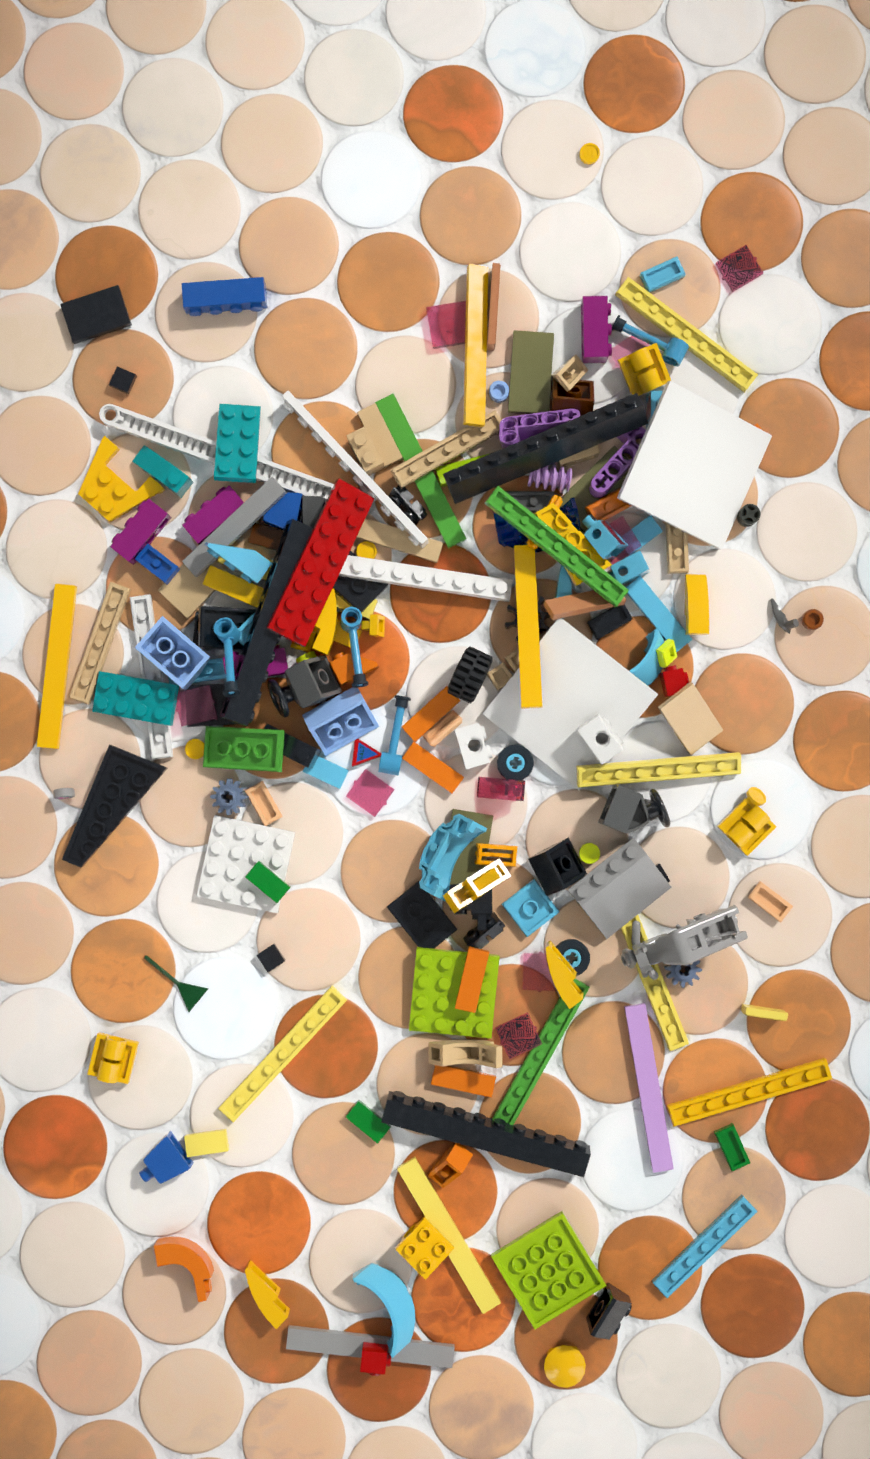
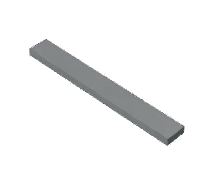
(351, 1345)

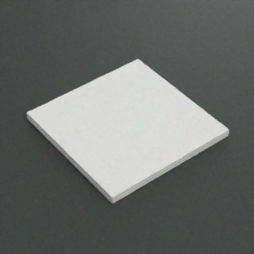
(694, 465)
(576, 686)

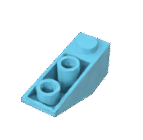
(247, 561)

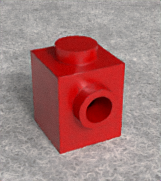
(673, 680)
(375, 1358)

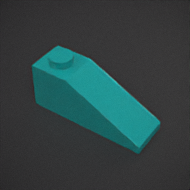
(163, 471)

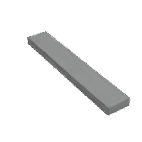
(236, 525)

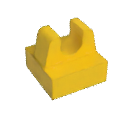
(375, 625)

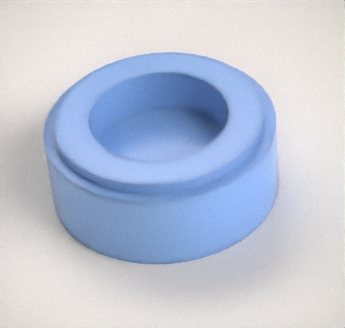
(498, 391)

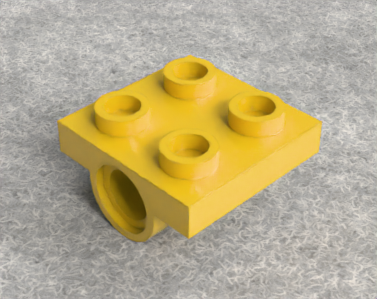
(644, 370)
(746, 826)
(113, 1058)
(424, 1247)

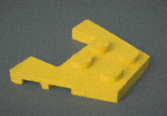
(109, 492)

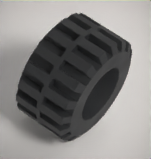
(470, 674)

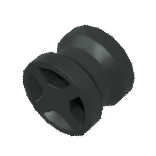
(752, 512)

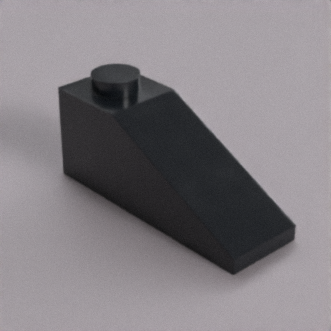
(298, 750)

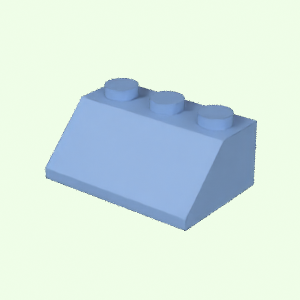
(173, 653)
(340, 720)

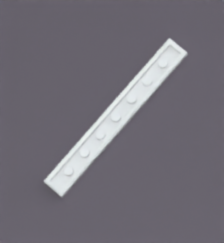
(143, 621)

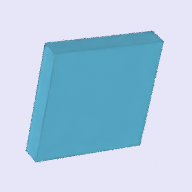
(530, 907)

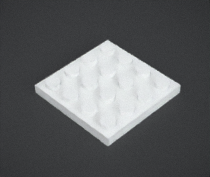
(233, 852)

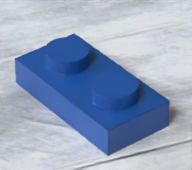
(157, 564)

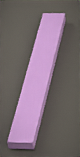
(648, 1087)

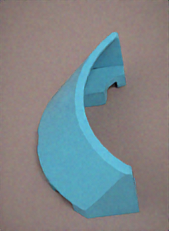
(649, 667)
(443, 851)
(395, 1298)

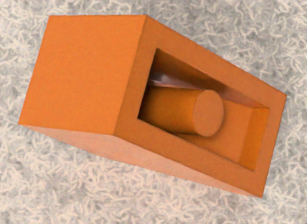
(344, 667)
(450, 1165)

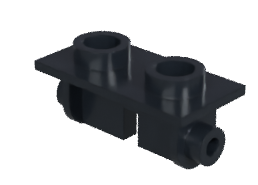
(413, 511)
(478, 938)

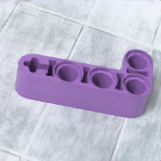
(520, 427)
(618, 462)

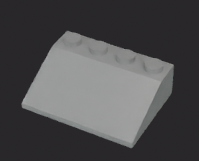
(619, 888)

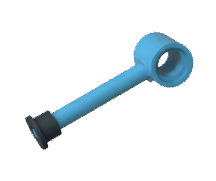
(673, 351)
(228, 639)
(359, 678)
(390, 761)

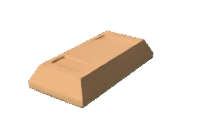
(443, 728)
(263, 803)
(770, 901)

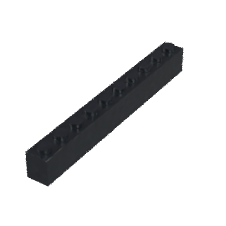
(546, 448)
(260, 641)
(486, 1134)

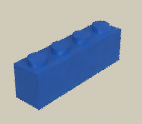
(224, 296)

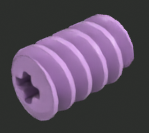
(552, 478)

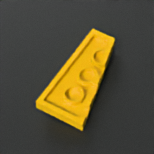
(562, 525)

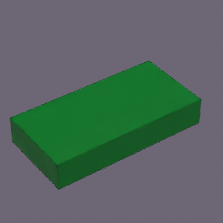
(268, 882)
(368, 1121)
(732, 1147)

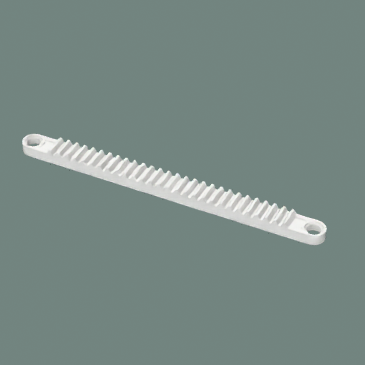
(205, 450)

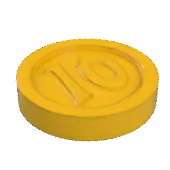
(589, 153)
(367, 550)
(194, 749)
(756, 796)

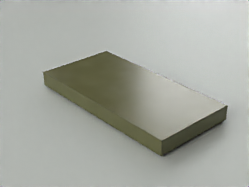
(530, 372)
(580, 489)
(465, 864)

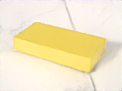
(764, 1012)
(206, 1142)

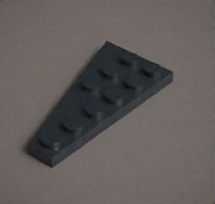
(115, 792)

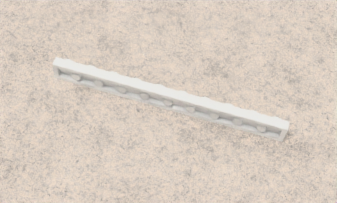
(349, 464)
(427, 578)

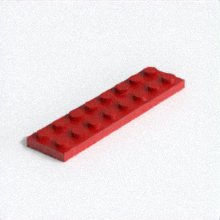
(320, 563)

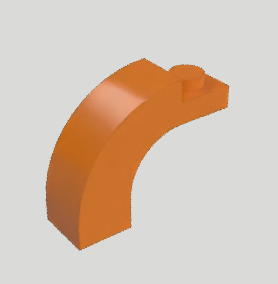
(191, 1256)

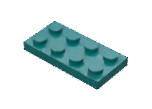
(237, 443)
(135, 698)

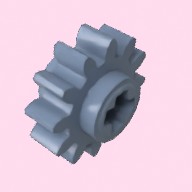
(231, 789)
(687, 976)

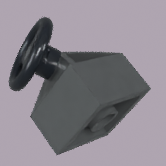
(307, 684)
(627, 810)

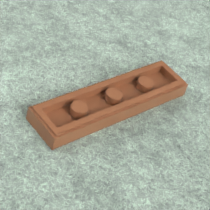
(493, 308)
(576, 604)

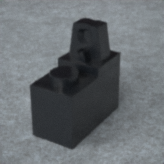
(480, 909)

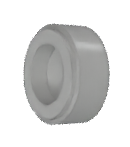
(64, 793)

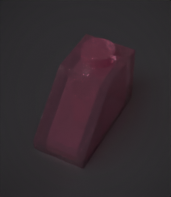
(501, 789)

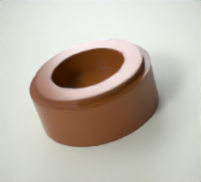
(812, 619)

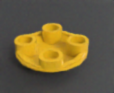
(564, 1366)

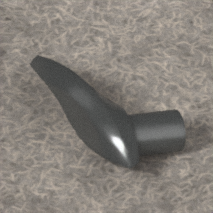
(781, 618)

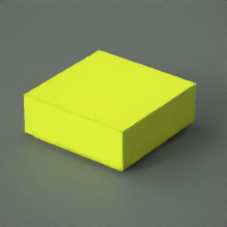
(666, 653)

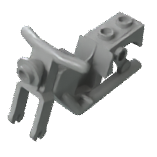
(685, 945)

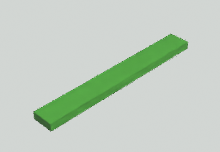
(428, 484)
(556, 546)
(537, 1059)

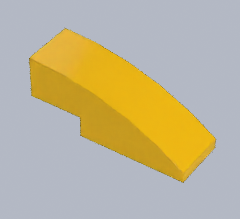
(696, 605)
(327, 625)
(476, 886)
(563, 976)
(266, 1295)

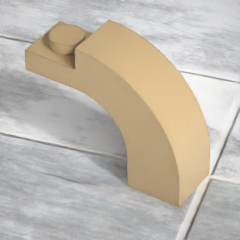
(465, 1052)

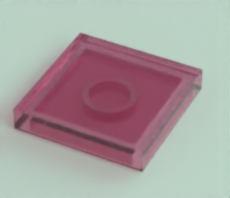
(447, 324)

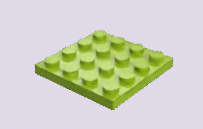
(436, 990)
(548, 1270)

